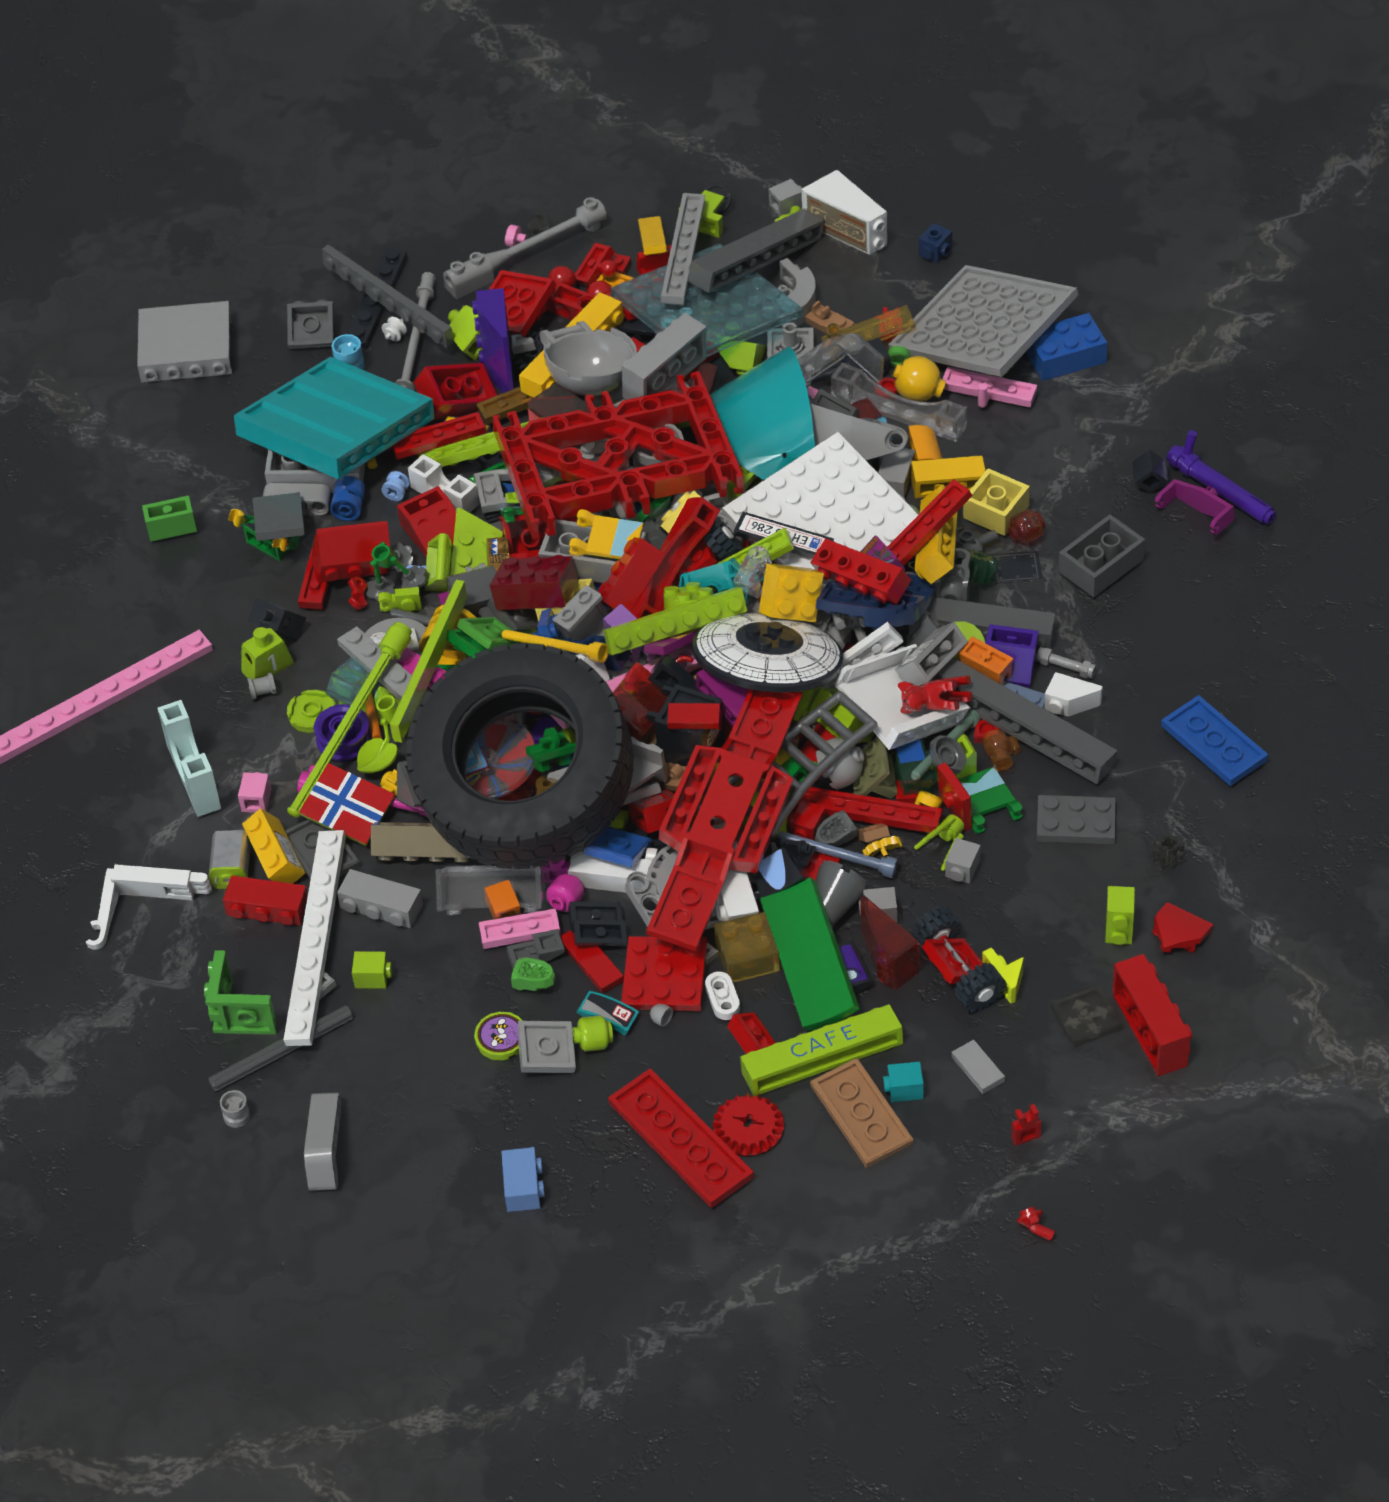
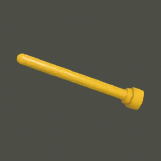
(595, 651)

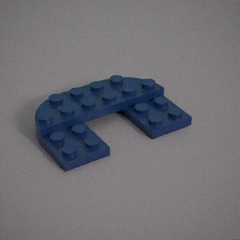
(906, 612)

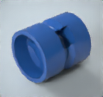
(347, 498)

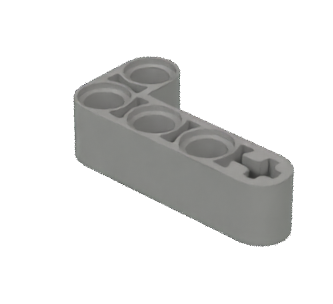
(322, 1141)

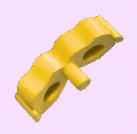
(882, 845)

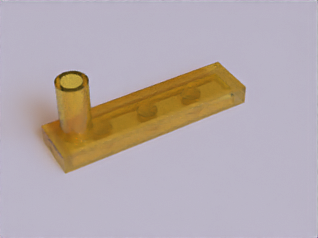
(880, 327)

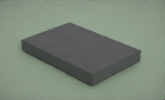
(278, 516)
(304, 841)

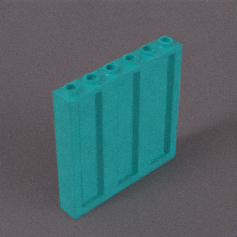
(334, 417)

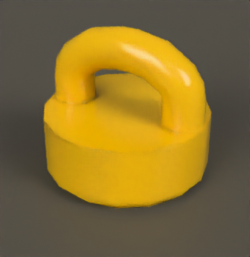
(928, 799)

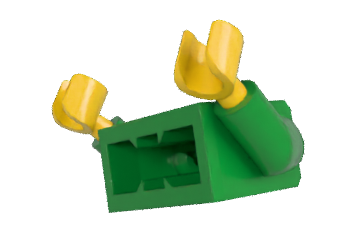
(274, 547)

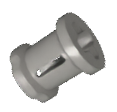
(261, 685)

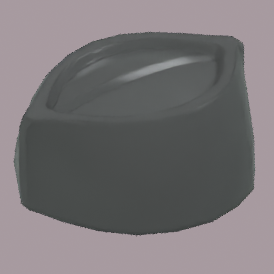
(949, 751)

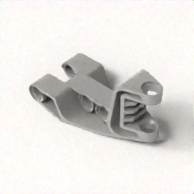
(865, 435)

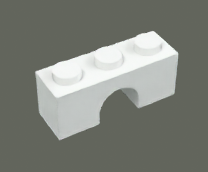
(428, 474)

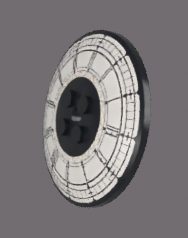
(767, 653)

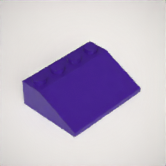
(494, 337)

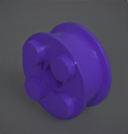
(327, 724)

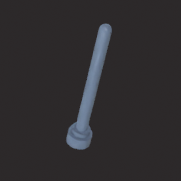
(886, 866)

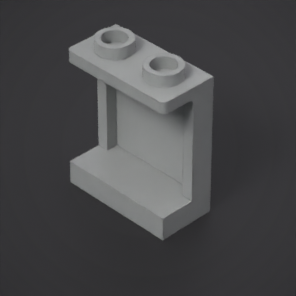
(582, 615)

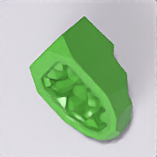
(532, 974)

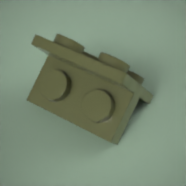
(877, 771)

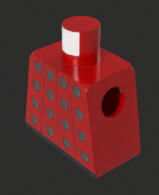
(650, 811)

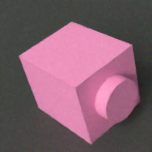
(254, 792)

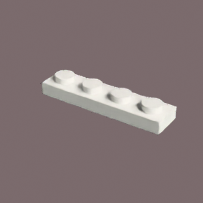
(878, 642)

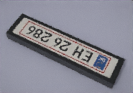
(757, 528)

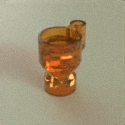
(999, 748)

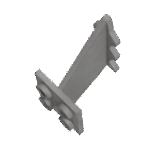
(647, 764)

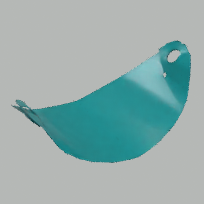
(767, 414)

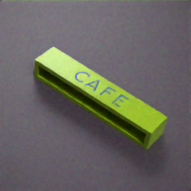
(821, 1050)

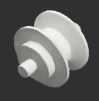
(394, 329)

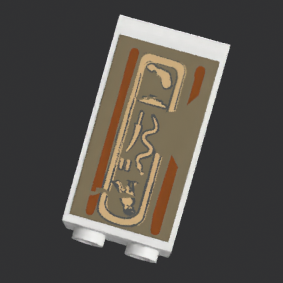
(847, 212)

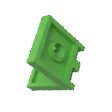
(235, 1011)

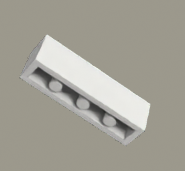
(736, 895)

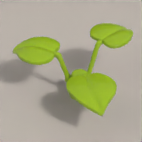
(379, 753)

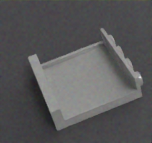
(184, 341)

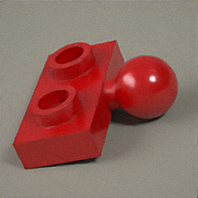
(596, 263)

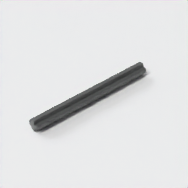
(276, 1050)

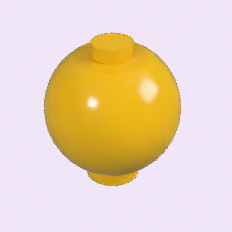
(918, 379)

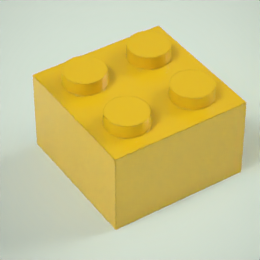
(790, 592)

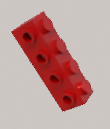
(860, 572)

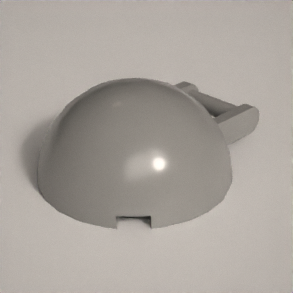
(586, 359)

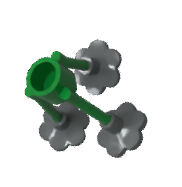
(396, 558)

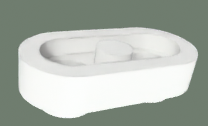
(724, 997)

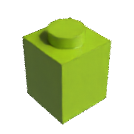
(371, 969)

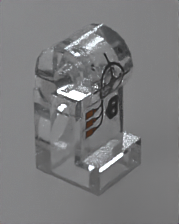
(752, 571)

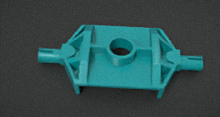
(717, 575)

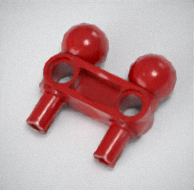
(566, 299)

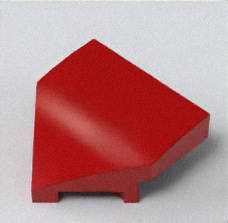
(1179, 928)

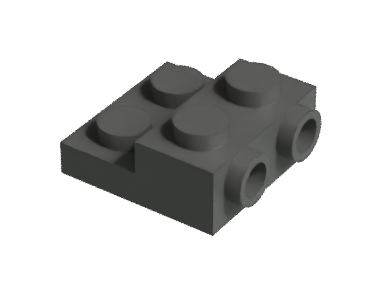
(310, 324)

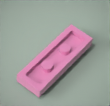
(517, 928)

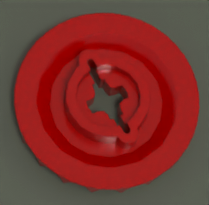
(756, 1138)

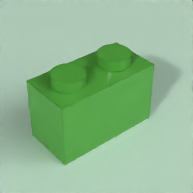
(169, 518)

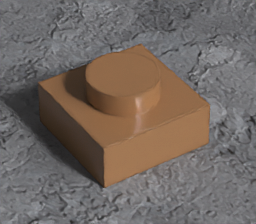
(873, 833)

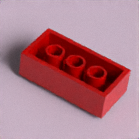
(1151, 1014)

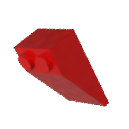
(455, 388)

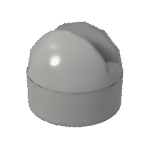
(661, 1014)

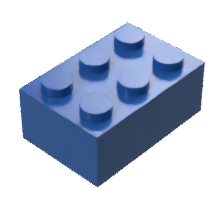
(1068, 347)

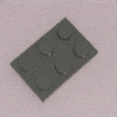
(1076, 819)

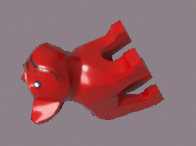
(934, 694)

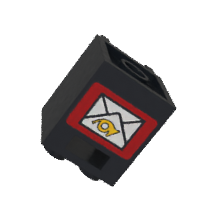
(680, 743)

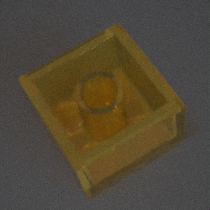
(746, 947)

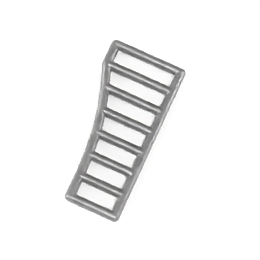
(833, 755)

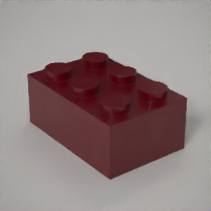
(534, 582)

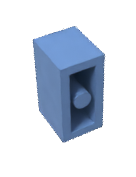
(521, 1179)

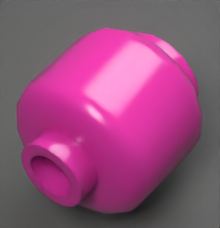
(563, 890)

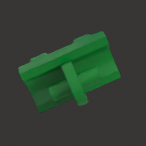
(551, 746)

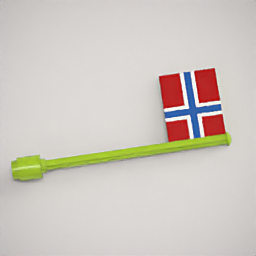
(334, 795)

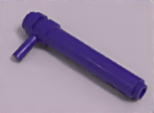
(1192, 466)

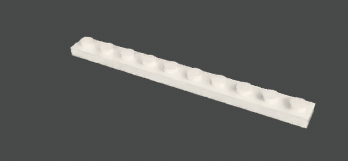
(314, 939)

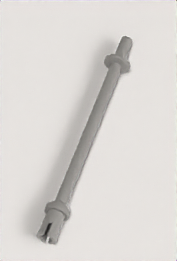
(424, 293)

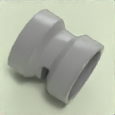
(235, 1108)

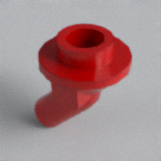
(1030, 1218)

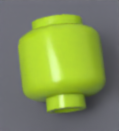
(593, 1033)

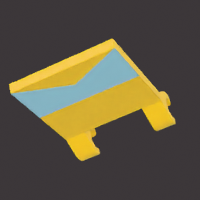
(606, 536)

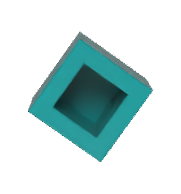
(904, 1082)

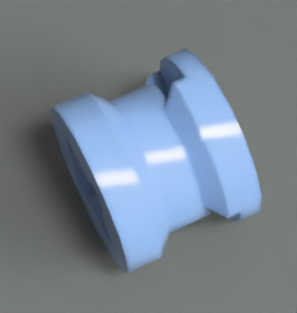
(395, 486)

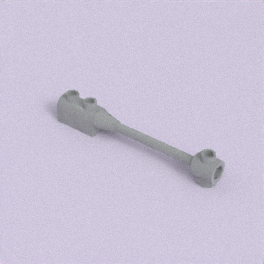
(478, 271)

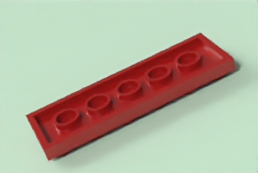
(681, 1138)

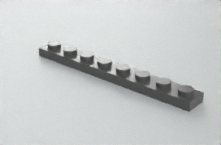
(387, 296)

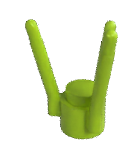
(947, 830)

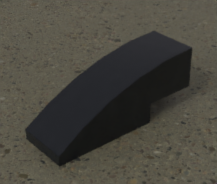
(669, 673)

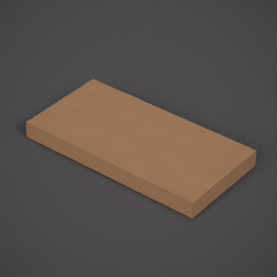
(861, 1112)

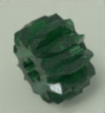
(982, 566)

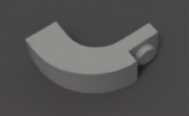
(802, 284)

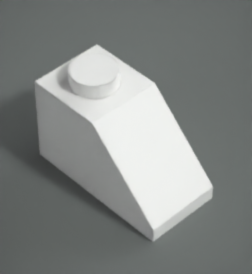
(1071, 695)

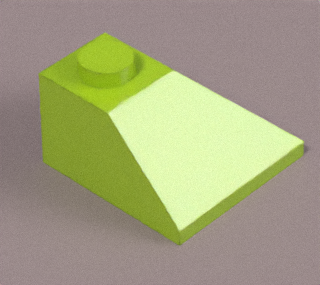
(744, 356)

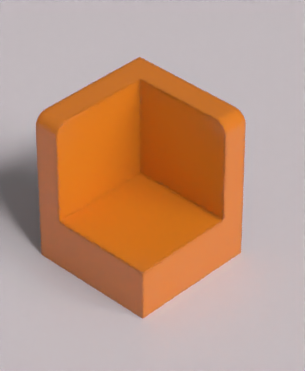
(502, 900)

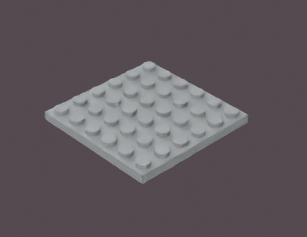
(985, 320)

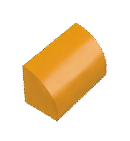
(924, 442)

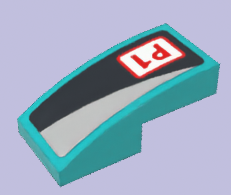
(612, 1010)

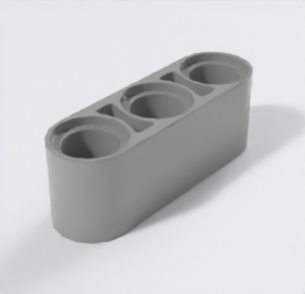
(314, 497)

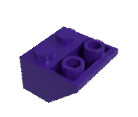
(1020, 645)

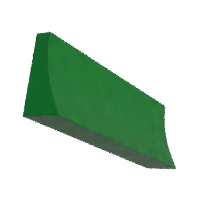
(810, 955)

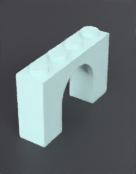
(191, 765)

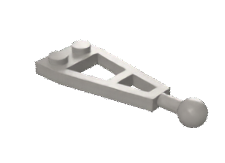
(490, 489)

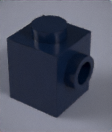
(935, 243)

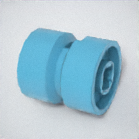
(348, 350)

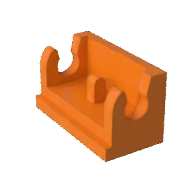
(986, 660)

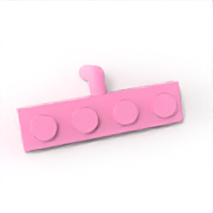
(989, 387)

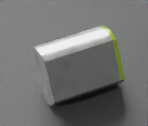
(228, 857)

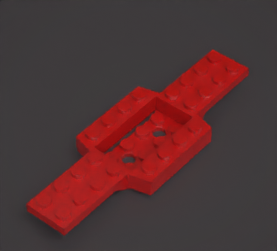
(705, 794)

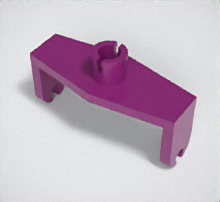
(1201, 499)

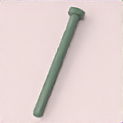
(970, 720)

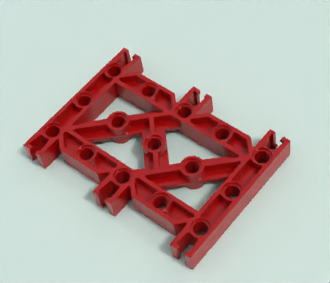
(603, 481)

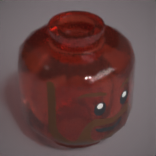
(1026, 526)

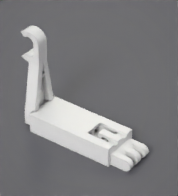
(146, 883)

